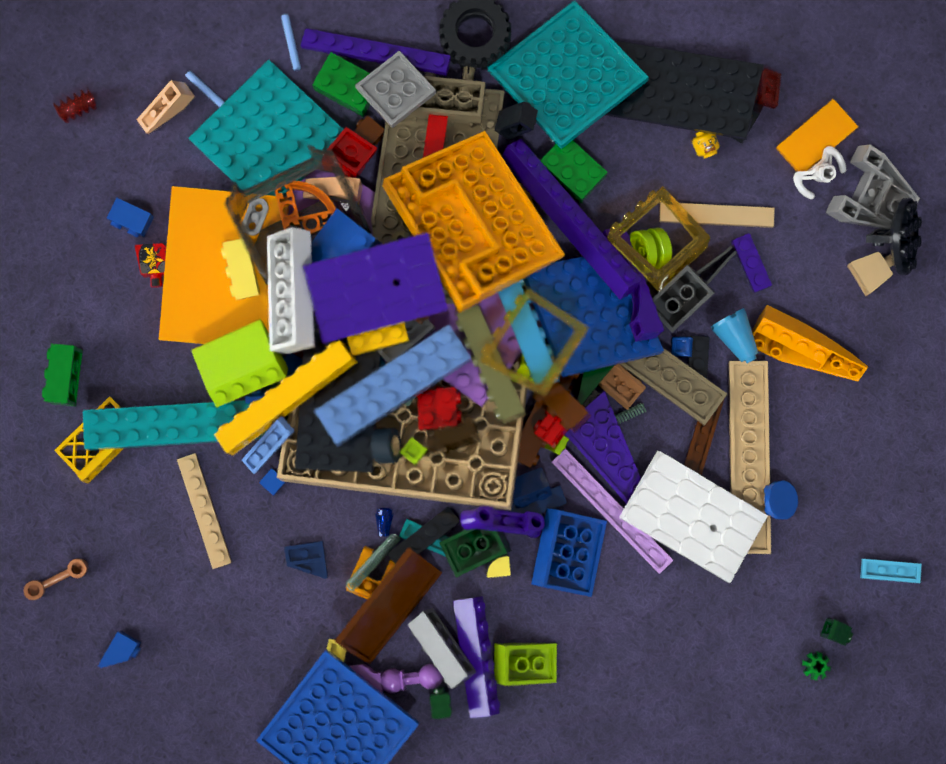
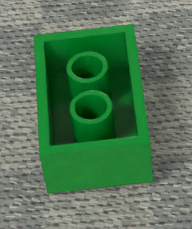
(338, 83)
(574, 170)
(62, 375)

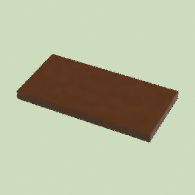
(388, 606)

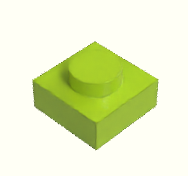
(560, 447)
(413, 451)

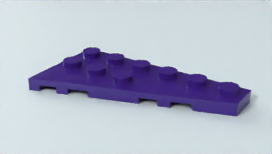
(606, 447)

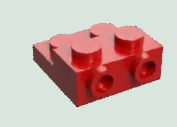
(352, 152)
(439, 409)

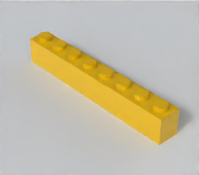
(285, 397)

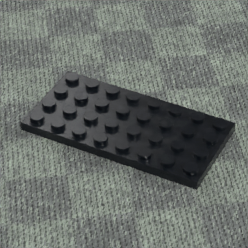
(692, 91)
(314, 444)

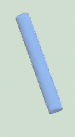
(291, 42)
(204, 88)

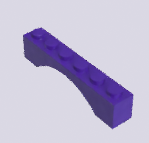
(645, 319)

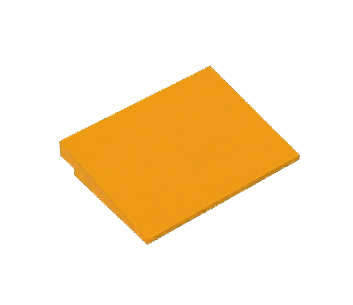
(475, 219)
(195, 284)

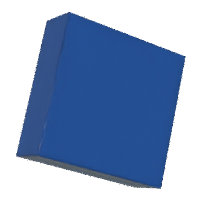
(682, 346)
(271, 482)

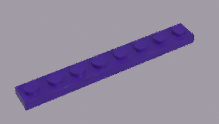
(373, 50)

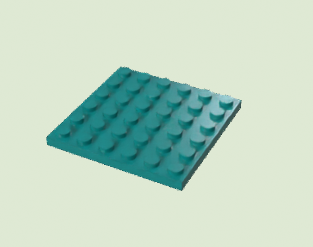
(568, 74)
(264, 129)

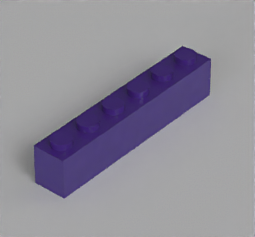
(475, 644)

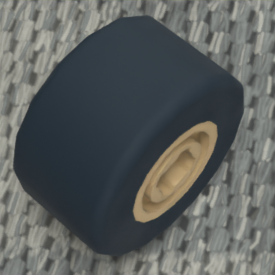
(386, 445)

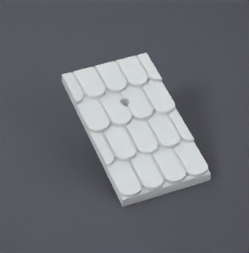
(693, 516)

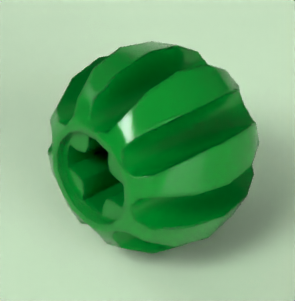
(820, 671)

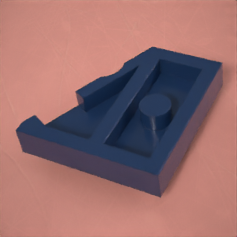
(307, 558)

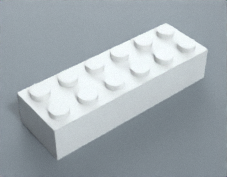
(287, 290)

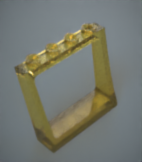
(660, 277)
(542, 388)

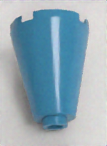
(737, 335)

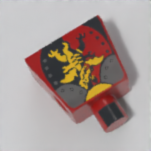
(152, 262)

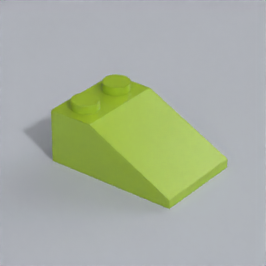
(525, 663)

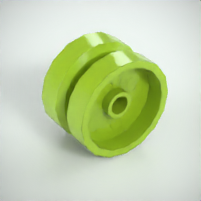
(652, 245)

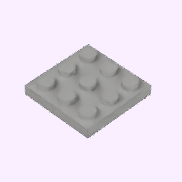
(395, 89)

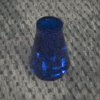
(384, 520)

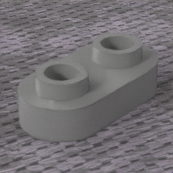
(256, 217)

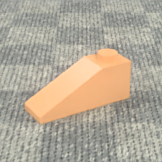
(166, 105)
(331, 187)

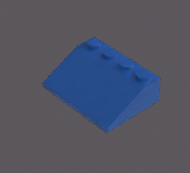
(340, 237)
(569, 552)

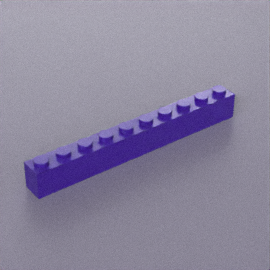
(571, 219)

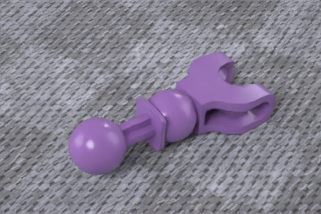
(395, 680)

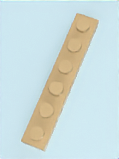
(204, 511)

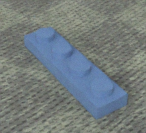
(268, 445)

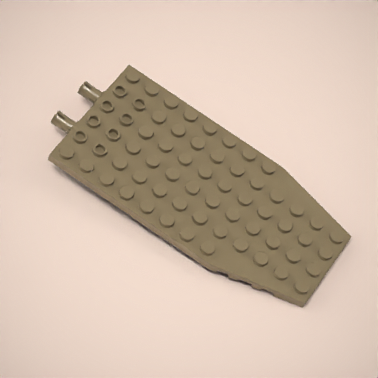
(469, 112)

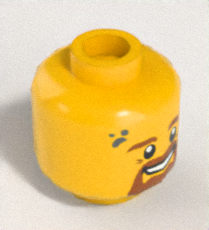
(705, 144)

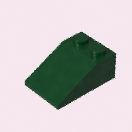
(473, 549)

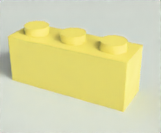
(240, 270)

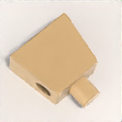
(871, 271)

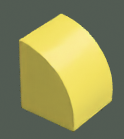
(499, 567)

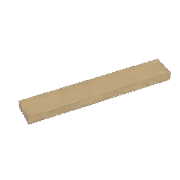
(723, 215)

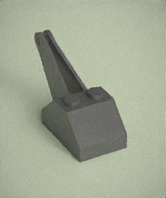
(686, 293)

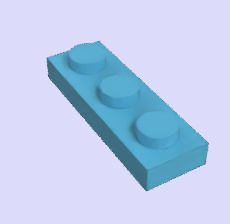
(890, 570)

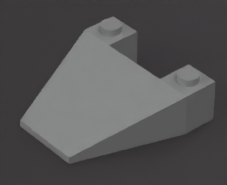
(876, 193)

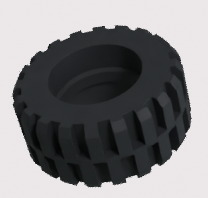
(475, 56)

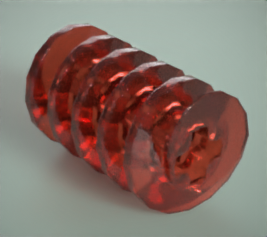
(76, 105)

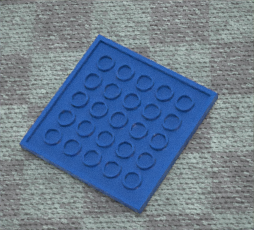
(587, 298)
(337, 720)

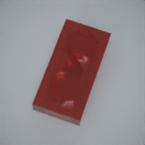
(769, 89)

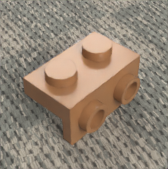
(622, 386)

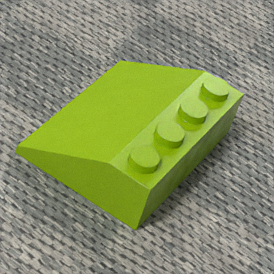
(239, 363)

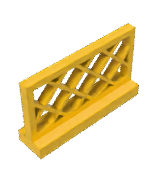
(98, 462)

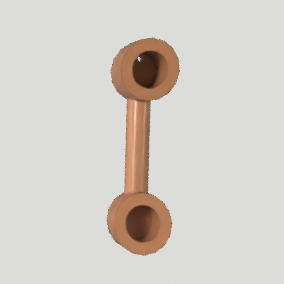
(35, 589)

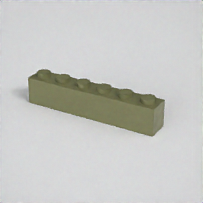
(500, 387)

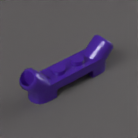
(503, 521)

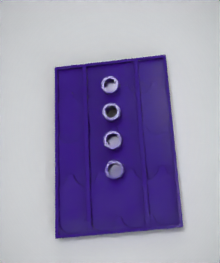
(357, 289)

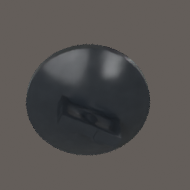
(901, 236)

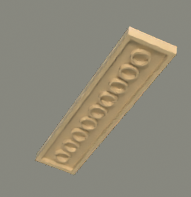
(750, 440)

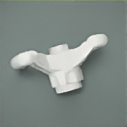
(821, 172)

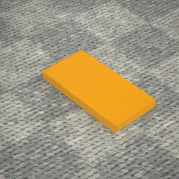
(822, 130)

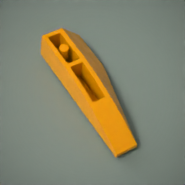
(803, 345)

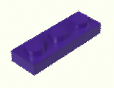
(751, 263)

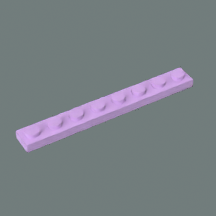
(611, 510)

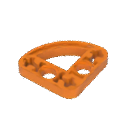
(294, 217)

